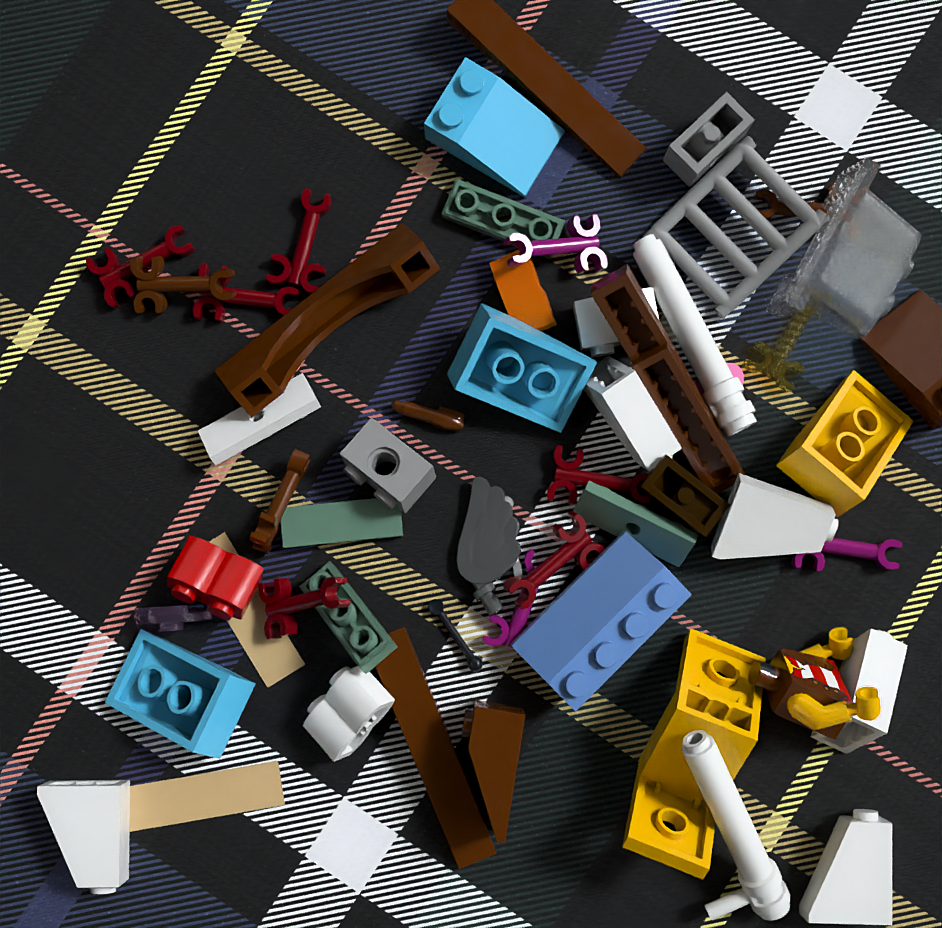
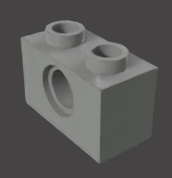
(708, 139)
(376, 446)

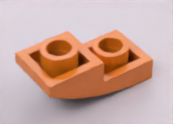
(522, 292)

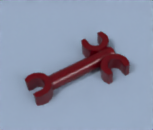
(298, 271)
(114, 275)
(243, 297)
(567, 476)
(577, 546)
(281, 605)

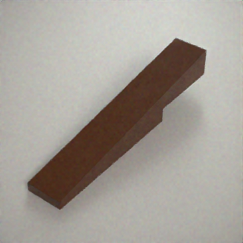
(546, 82)
(666, 378)
(434, 753)

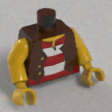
(811, 689)

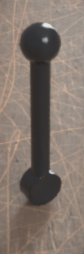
(436, 607)

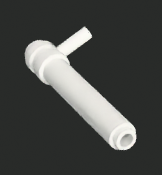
(720, 388)
(757, 873)

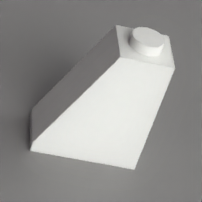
(631, 412)
(771, 522)
(873, 663)
(91, 829)
(853, 874)

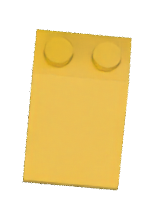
(846, 444)

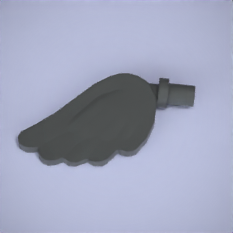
(487, 542)

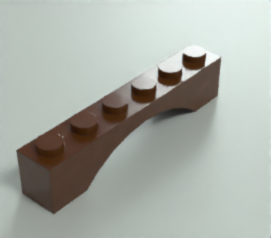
(269, 361)

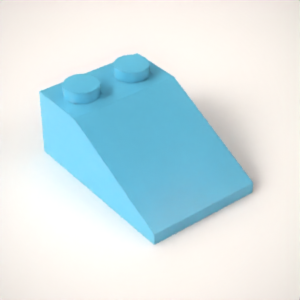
(492, 128)
(520, 369)
(180, 694)

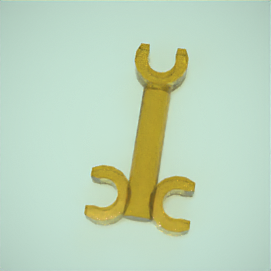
(774, 363)

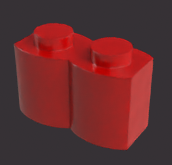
(214, 578)

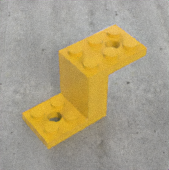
(664, 783)

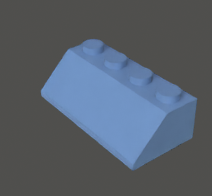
(600, 620)

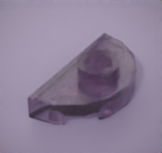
(172, 617)

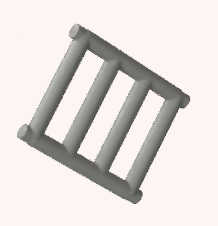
(782, 247)

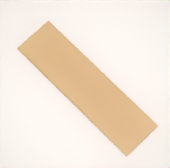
(271, 657)
(205, 796)

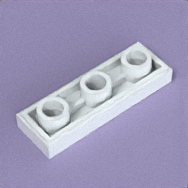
(239, 431)

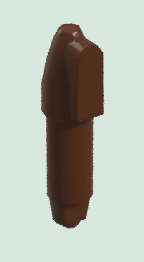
(439, 418)

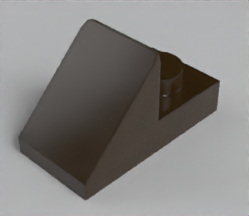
(684, 496)

